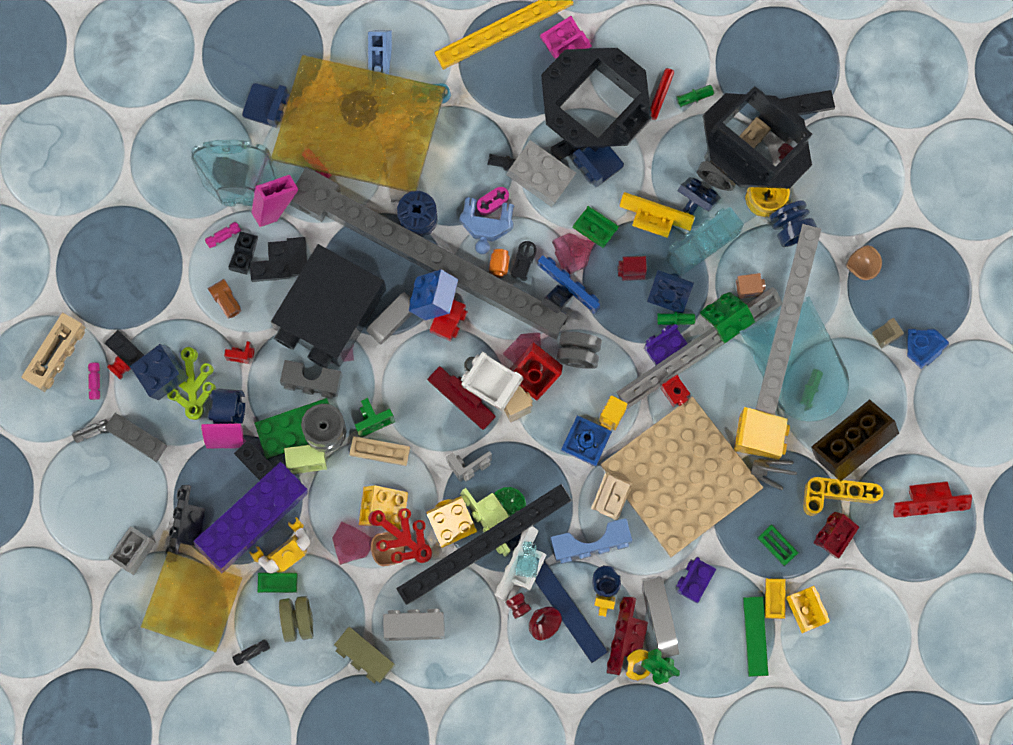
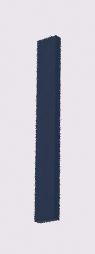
(570, 614)

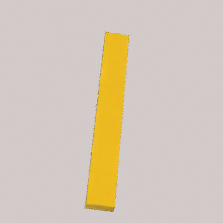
(499, 31)

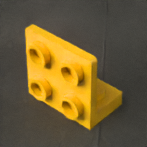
(385, 500)

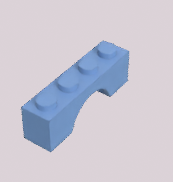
(567, 547)

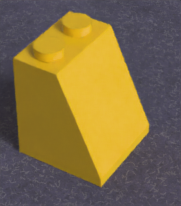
(761, 434)

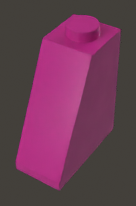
(272, 199)

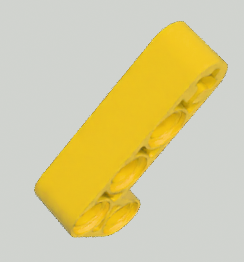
(843, 494)

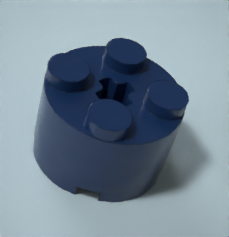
(227, 406)

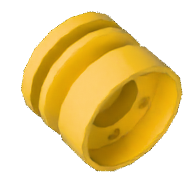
(764, 208)

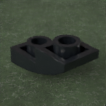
(243, 253)

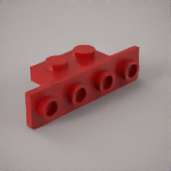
(931, 499)

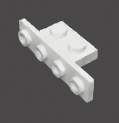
(509, 578)

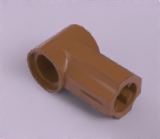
(223, 295)

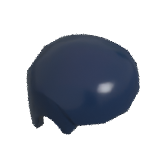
(606, 581)

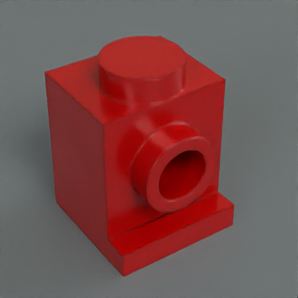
(675, 399)

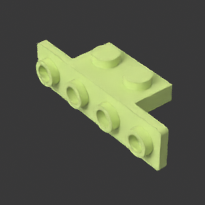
(488, 513)

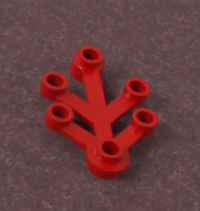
(403, 537)

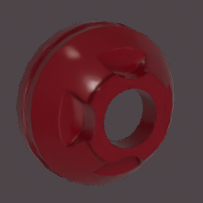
(547, 625)

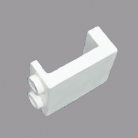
(491, 381)

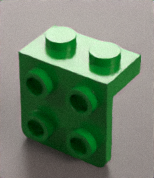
(728, 316)

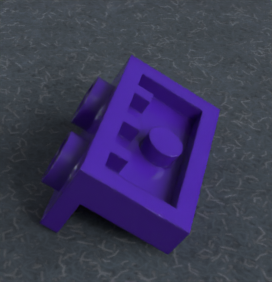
(665, 344)
(696, 580)

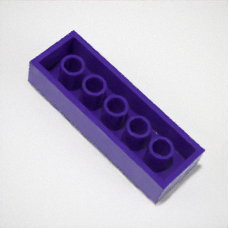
(250, 517)

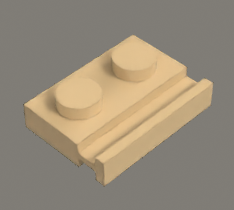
(611, 496)

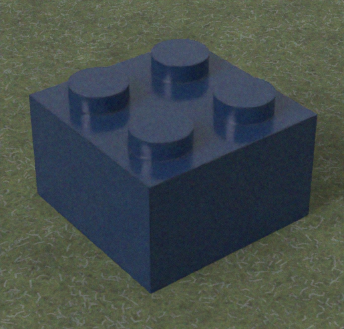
(159, 372)

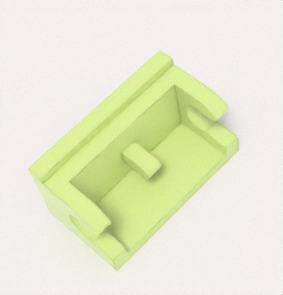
(304, 459)

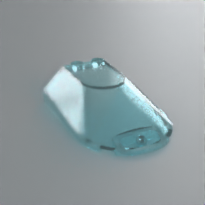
(233, 169)

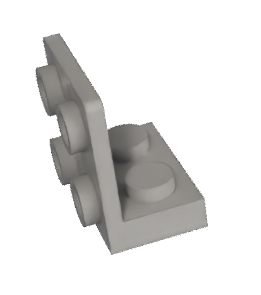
(467, 473)

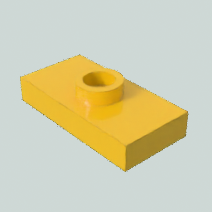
(775, 598)

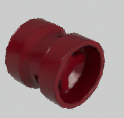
(514, 602)

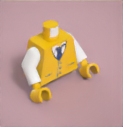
(287, 553)

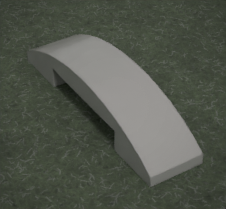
(661, 617)

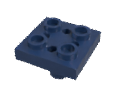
(698, 195)
(671, 288)

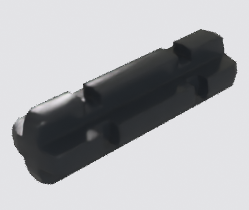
(251, 652)

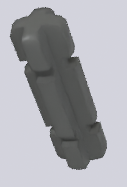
(90, 431)

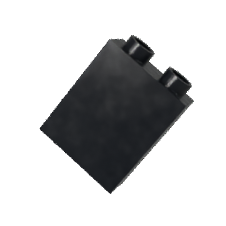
(327, 307)

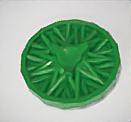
(510, 499)

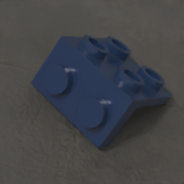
(266, 104)
(597, 165)

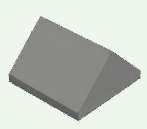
(132, 550)

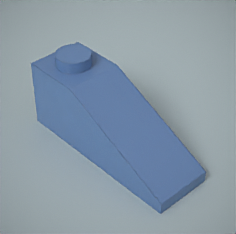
(379, 50)

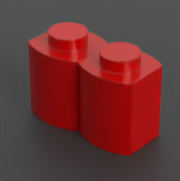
(447, 325)

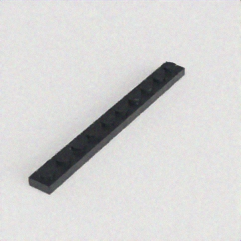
(484, 544)

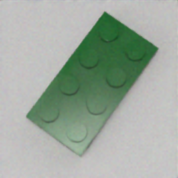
(283, 430)

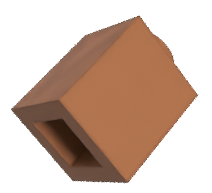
(750, 285)

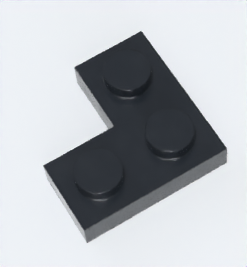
(275, 268)

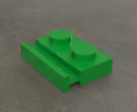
(595, 227)

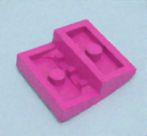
(564, 36)
(222, 435)

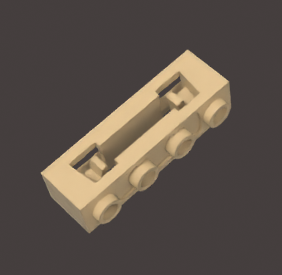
(68, 329)

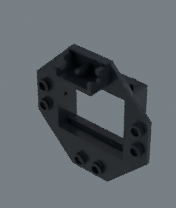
(571, 71)
(739, 159)

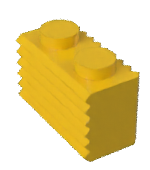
(612, 413)

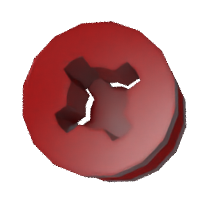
(118, 368)

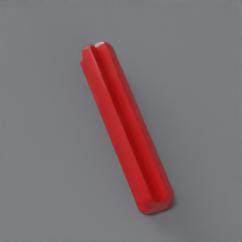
(661, 92)

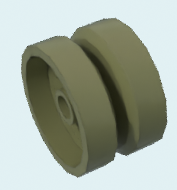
(293, 619)

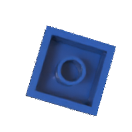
(433, 295)

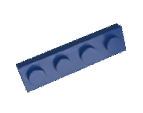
(563, 278)

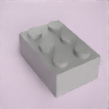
(540, 173)
(413, 625)

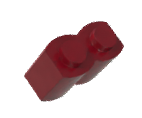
(632, 268)

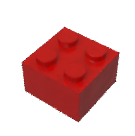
(538, 370)

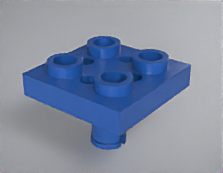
(587, 438)

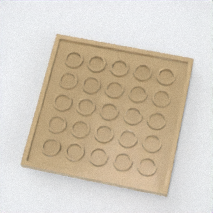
(682, 476)

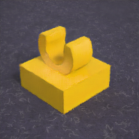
(604, 604)

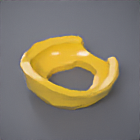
(634, 658)

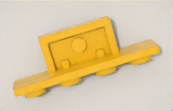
(654, 216)

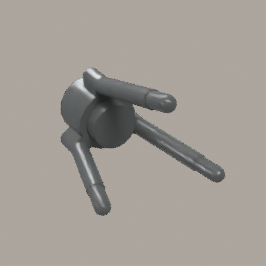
(761, 468)

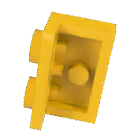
(808, 609)

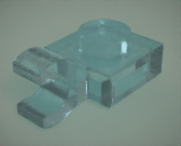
(528, 564)

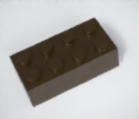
(855, 440)

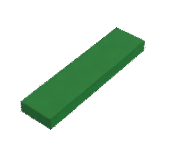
(755, 636)

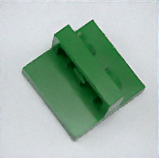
(372, 421)

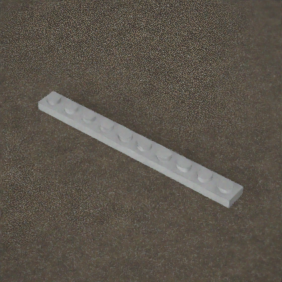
(788, 319)
(691, 353)

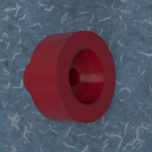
(784, 149)

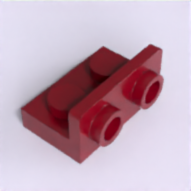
(836, 534)

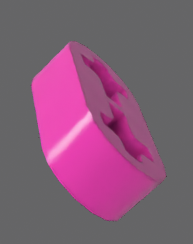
(490, 198)

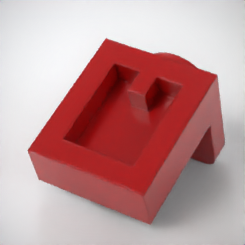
(238, 355)

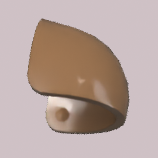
(865, 263)
(384, 558)

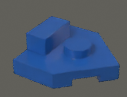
(925, 346)

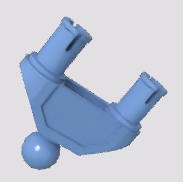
(485, 228)

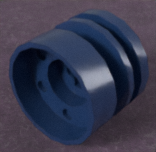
(790, 219)
(422, 223)

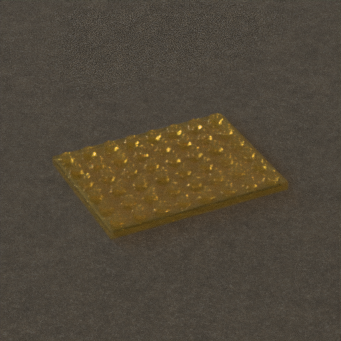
(358, 124)

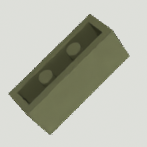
(364, 655)

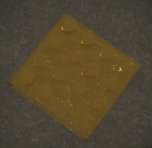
(191, 602)

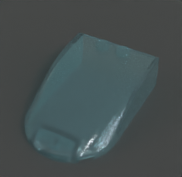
(815, 373)

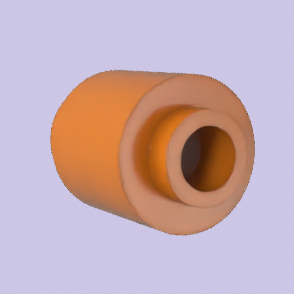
(499, 263)

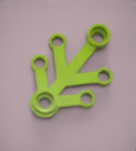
(193, 386)

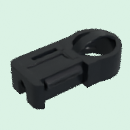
(563, 150)
(522, 263)

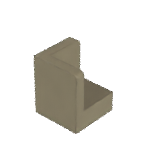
(888, 333)

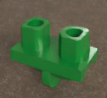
(660, 668)

